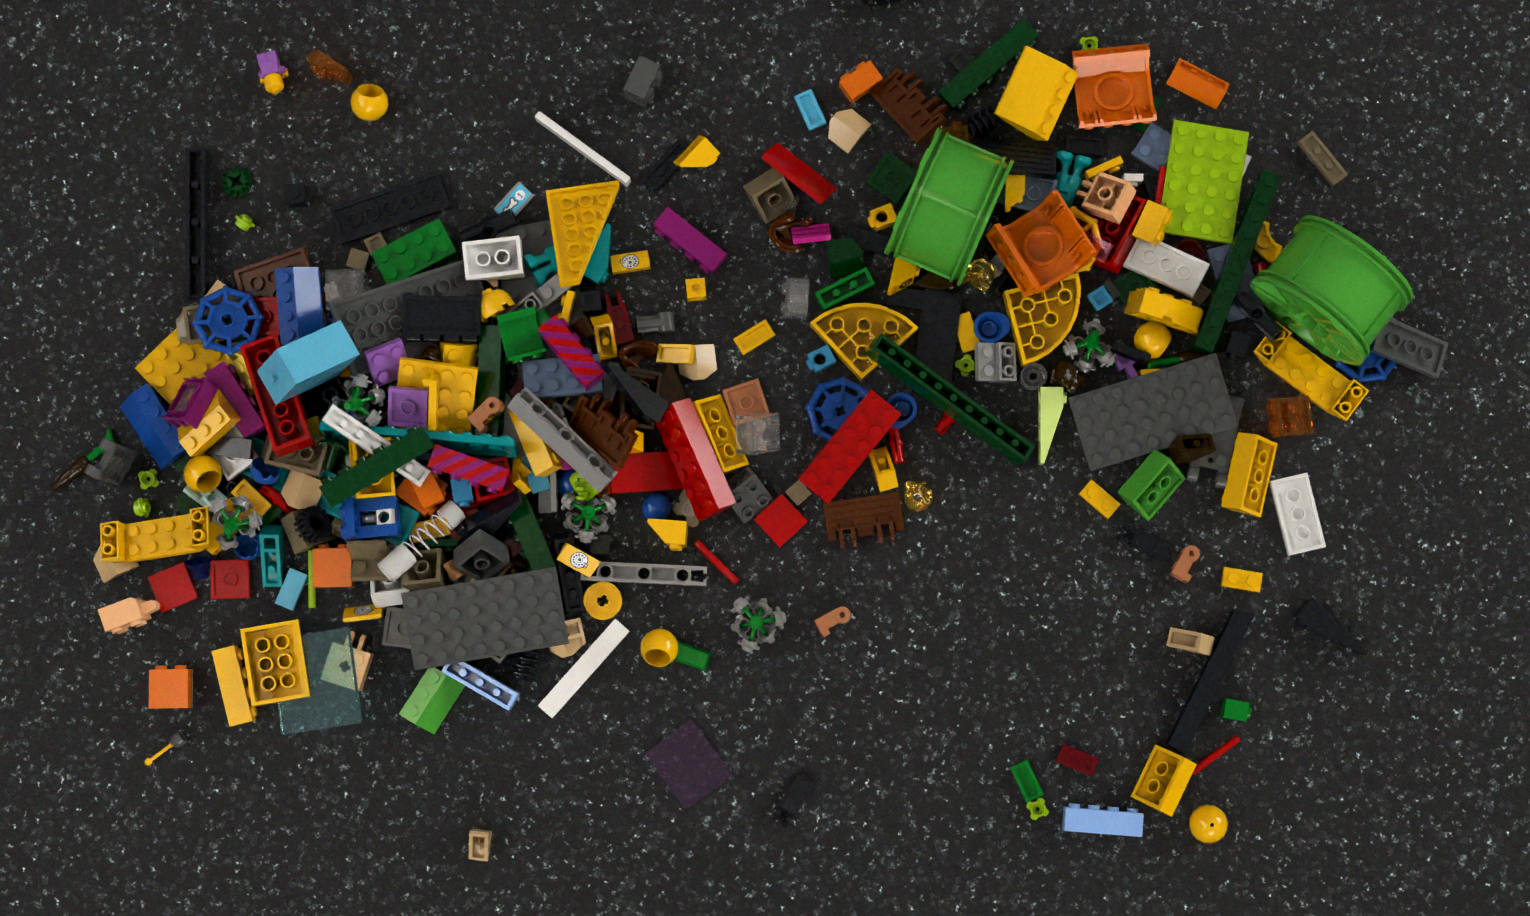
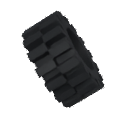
(320, 519)

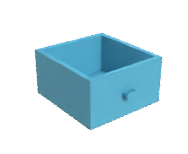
(308, 362)

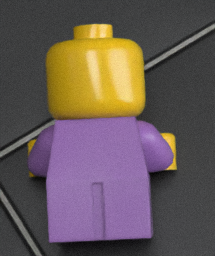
(271, 72)

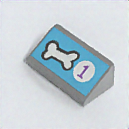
(515, 199)

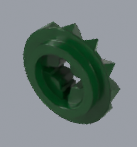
(237, 190)

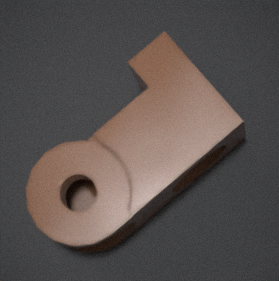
(485, 413)
(1184, 562)
(838, 615)

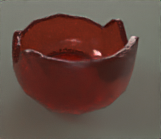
(1191, 247)

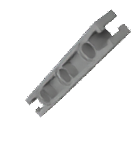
(562, 439)
(659, 574)

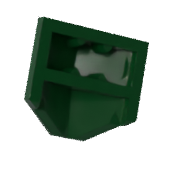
(844, 257)

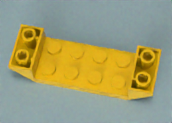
(1311, 375)
(155, 537)

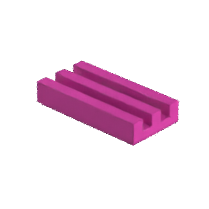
(812, 233)

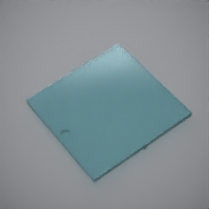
(331, 684)

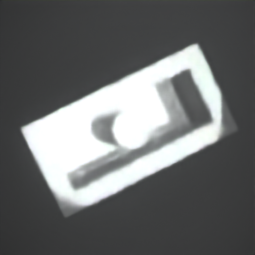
(796, 298)

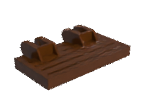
(906, 105)
(597, 429)
(863, 515)

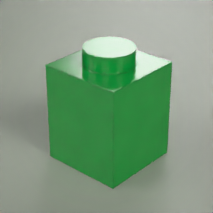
(1235, 710)

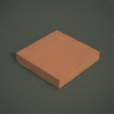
(745, 399)

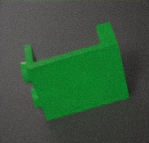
(520, 334)

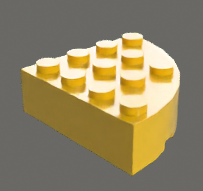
(1164, 309)
(1042, 319)
(854, 326)

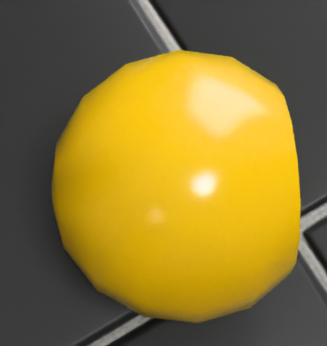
(369, 102)
(1152, 338)
(202, 473)
(659, 647)
(1201, 820)

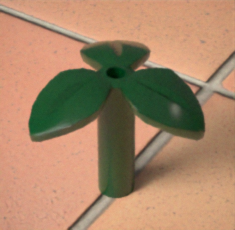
(335, 446)

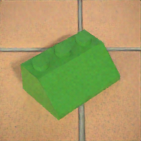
(1151, 484)
(432, 699)

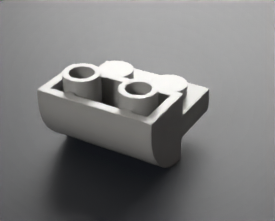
(995, 362)

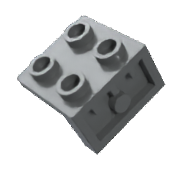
(749, 494)

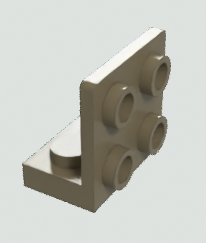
(366, 558)

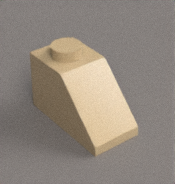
(1190, 641)

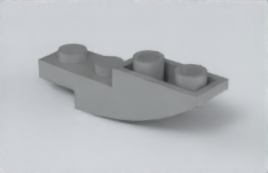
(543, 297)

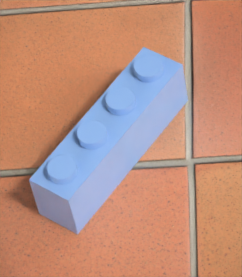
(482, 684)
(1102, 821)

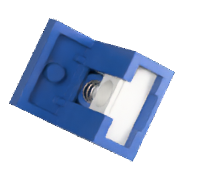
(353, 518)

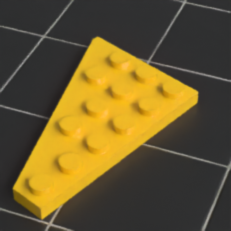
(576, 224)

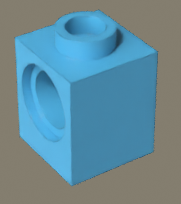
(826, 353)
(462, 492)

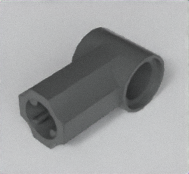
(660, 323)

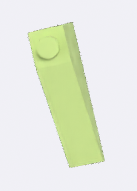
(1049, 410)

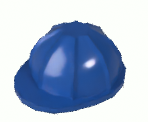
(991, 327)
(906, 406)

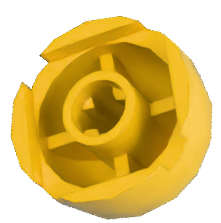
(494, 303)

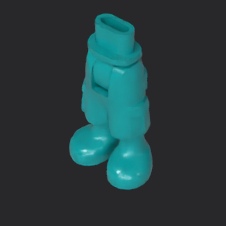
(1067, 184)
(534, 261)

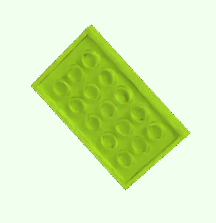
(1204, 180)

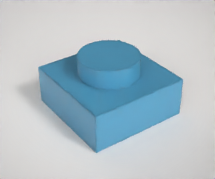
(1099, 298)

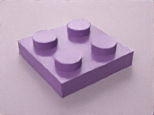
(384, 361)
(407, 406)

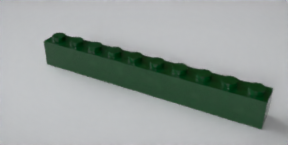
(1235, 262)
(949, 399)

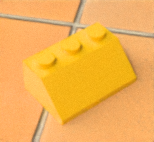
(458, 353)
(215, 423)
(380, 488)
(671, 532)
(1163, 780)

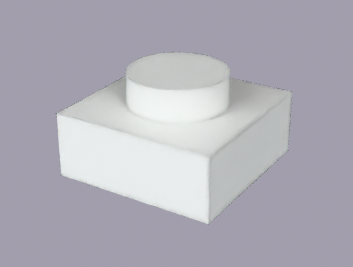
(1135, 179)

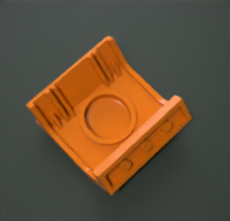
(1113, 86)
(1042, 245)

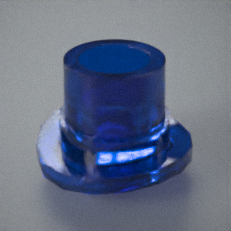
(198, 567)

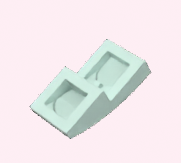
(204, 498)

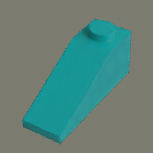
(599, 263)
(272, 555)

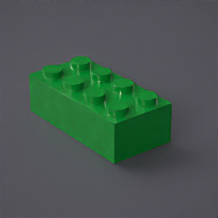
(415, 252)

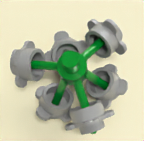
(1096, 349)
(355, 404)
(597, 522)
(230, 523)
(760, 610)

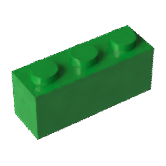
(844, 289)

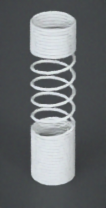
(402, 559)

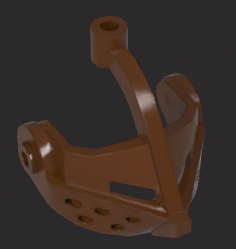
(782, 226)
(640, 348)

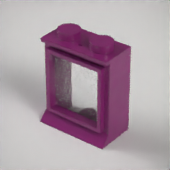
(191, 402)

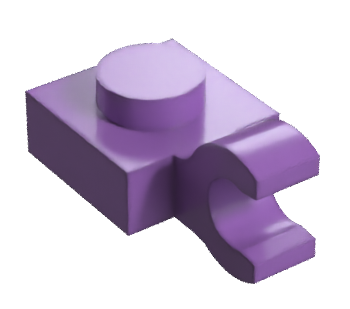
(1126, 364)

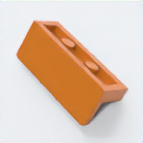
(1197, 83)

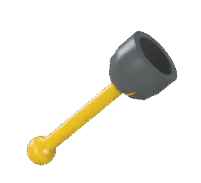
(177, 740)

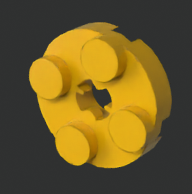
(597, 591)

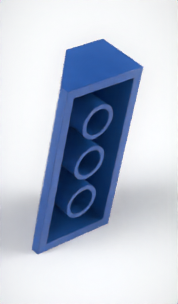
(298, 302)
(159, 436)

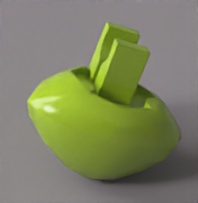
(582, 487)

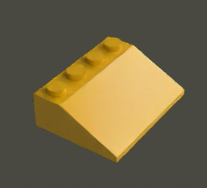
(1036, 94)
(275, 662)

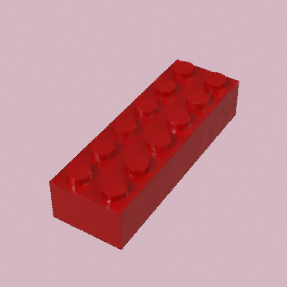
(286, 421)
(849, 446)
(694, 460)

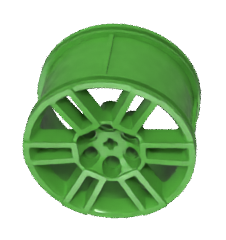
(948, 206)
(1332, 289)

